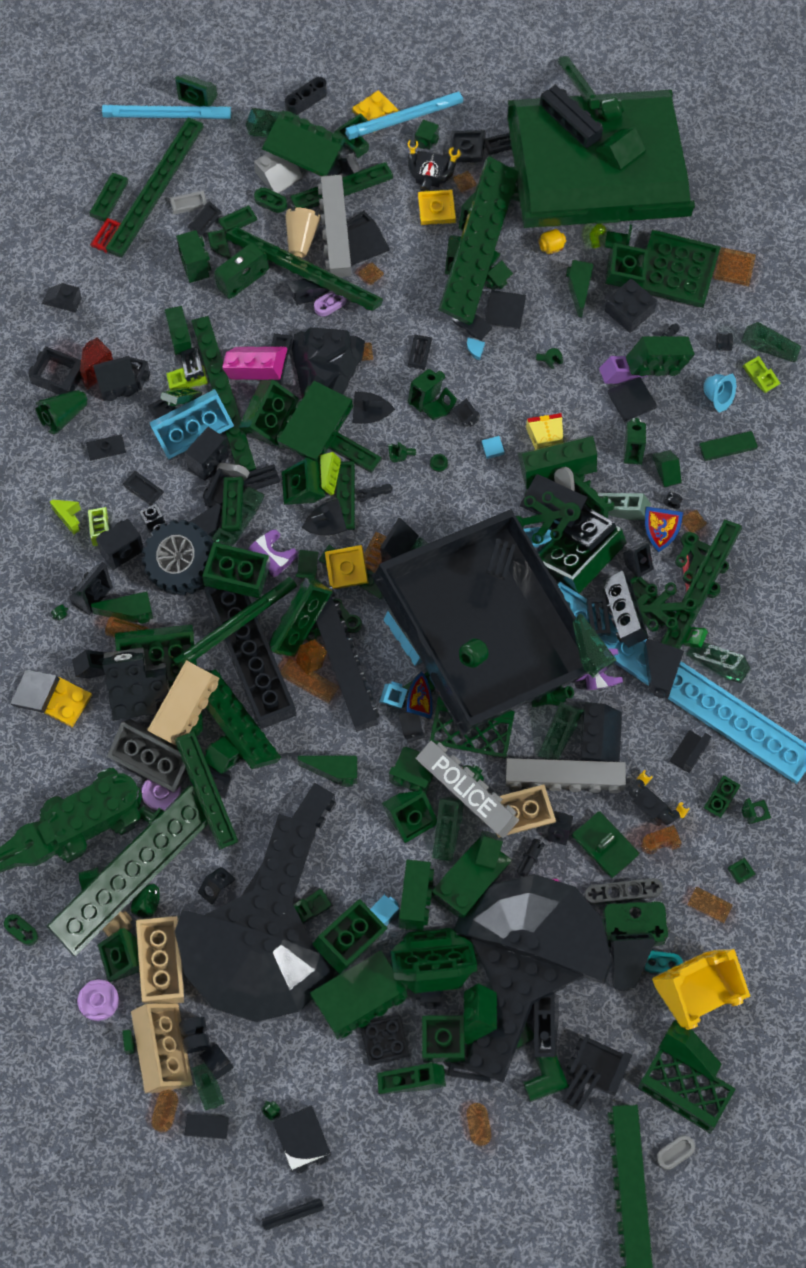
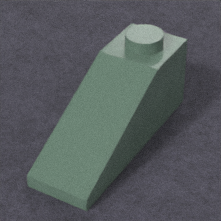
(627, 505)

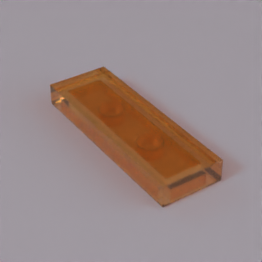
(309, 682)

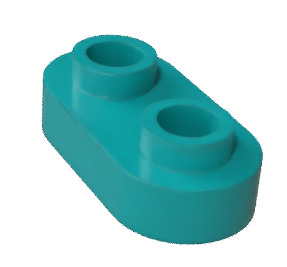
(661, 961)

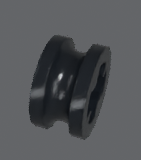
(673, 500)

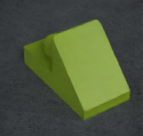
(65, 511)

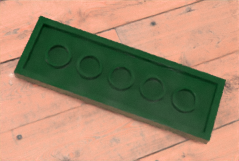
(240, 726)

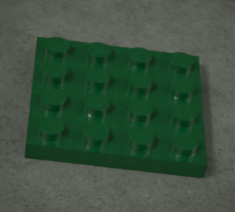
(679, 268)

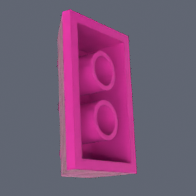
(254, 363)

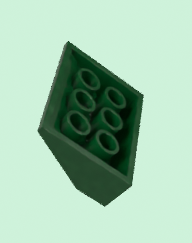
(304, 143)
(575, 564)
(159, 645)

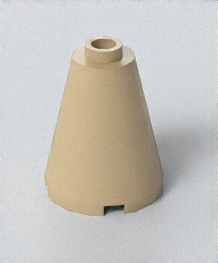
(301, 230)

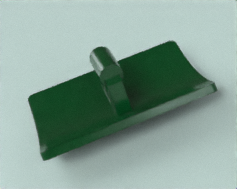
(605, 844)

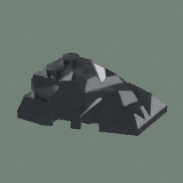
(326, 357)

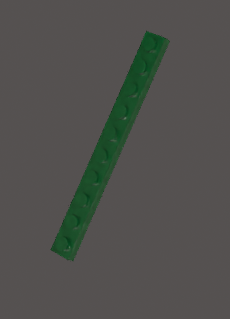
(154, 187)
(307, 270)
(219, 381)

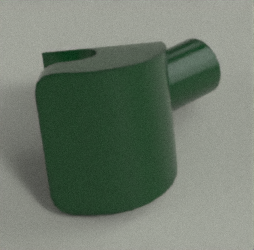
(552, 355)
(399, 452)

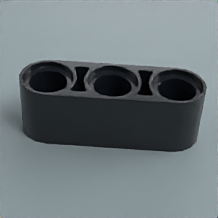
(306, 95)

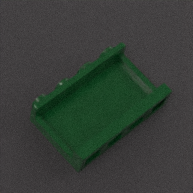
(315, 421)
(359, 995)

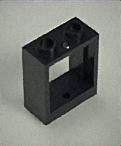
(43, 359)

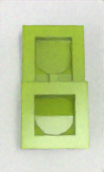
(761, 376)
(177, 379)

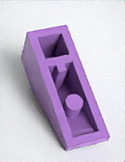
(616, 370)

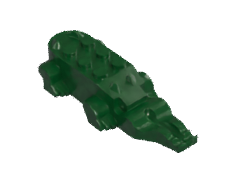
(71, 821)

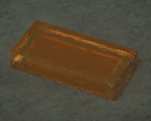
(710, 904)

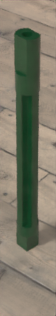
(579, 82)
(236, 622)

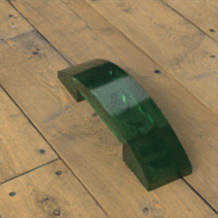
(251, 502)

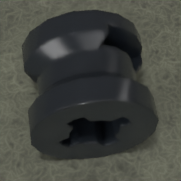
(724, 341)

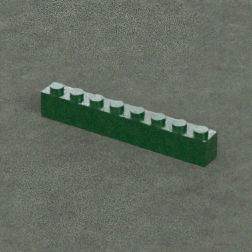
(630, 1187)

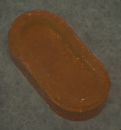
(165, 1111)
(478, 1124)

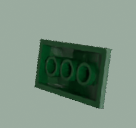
(467, 882)

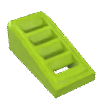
(329, 471)
(96, 512)

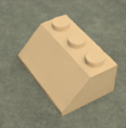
(531, 807)

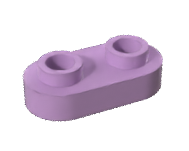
(328, 301)

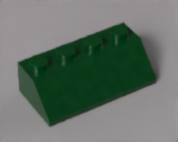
(575, 454)
(299, 617)

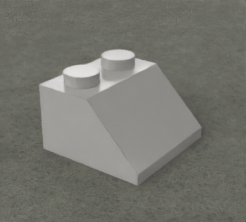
(277, 172)

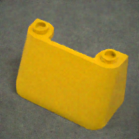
(702, 986)

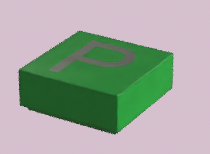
(695, 637)

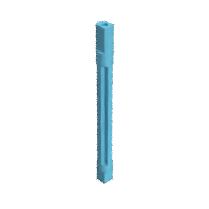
(166, 112)
(404, 115)

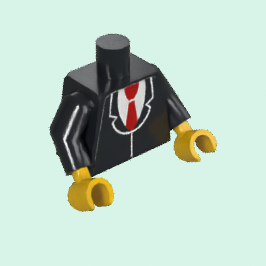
(430, 168)
(652, 805)

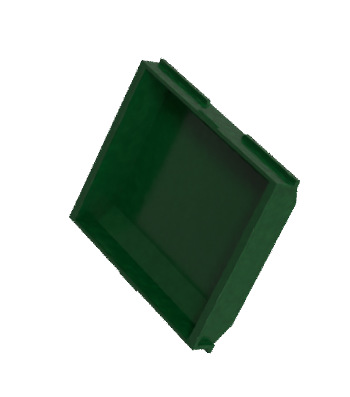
(577, 185)

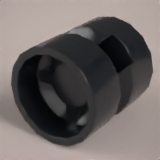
(194, 1033)

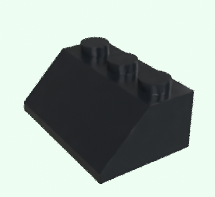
(601, 733)

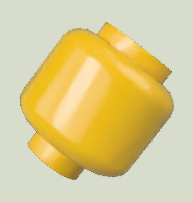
(552, 241)

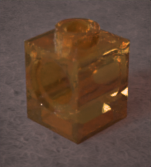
(311, 656)

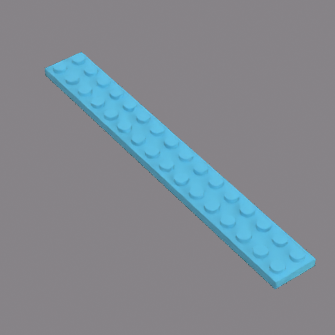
(709, 703)

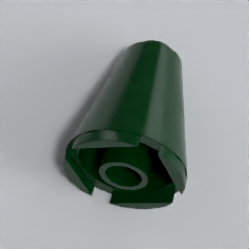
(60, 409)

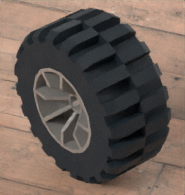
(177, 557)

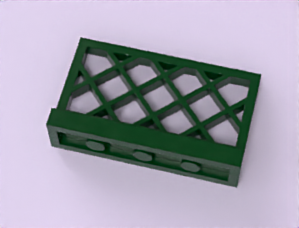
(506, 718)
(682, 1105)

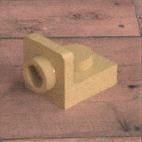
(121, 920)

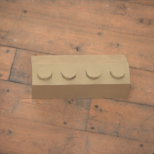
(184, 702)
(159, 961)
(161, 1047)

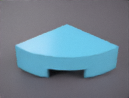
(475, 347)

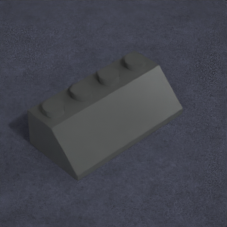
(148, 755)

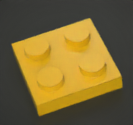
(374, 106)
(436, 207)
(346, 567)
(67, 702)

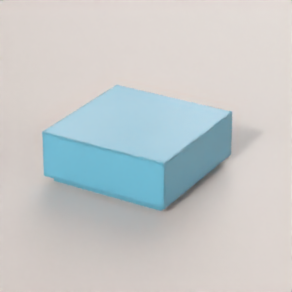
(493, 447)

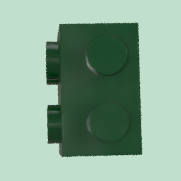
(410, 772)

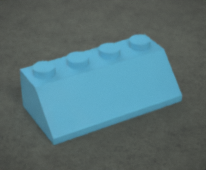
(185, 424)

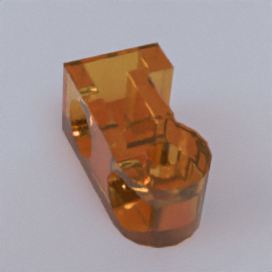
(661, 839)

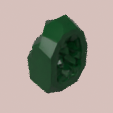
(146, 901)

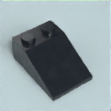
(92, 588)

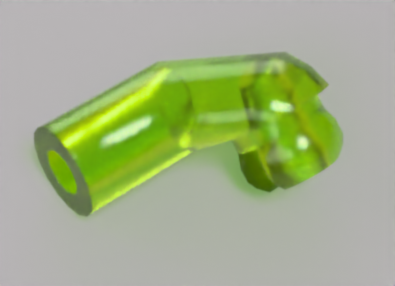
(597, 230)

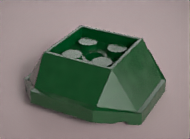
(433, 960)

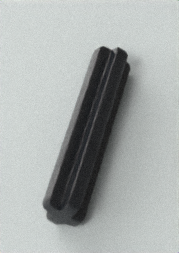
(292, 1214)

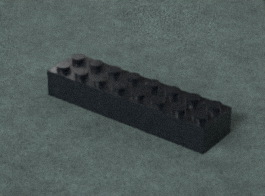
(252, 660)

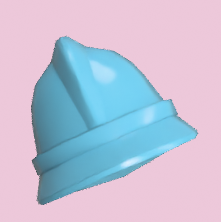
(720, 390)

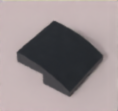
(505, 309)

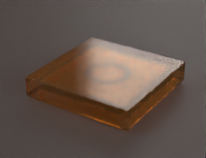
(735, 266)

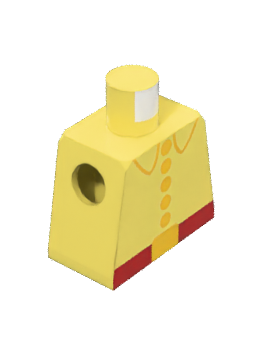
(545, 430)

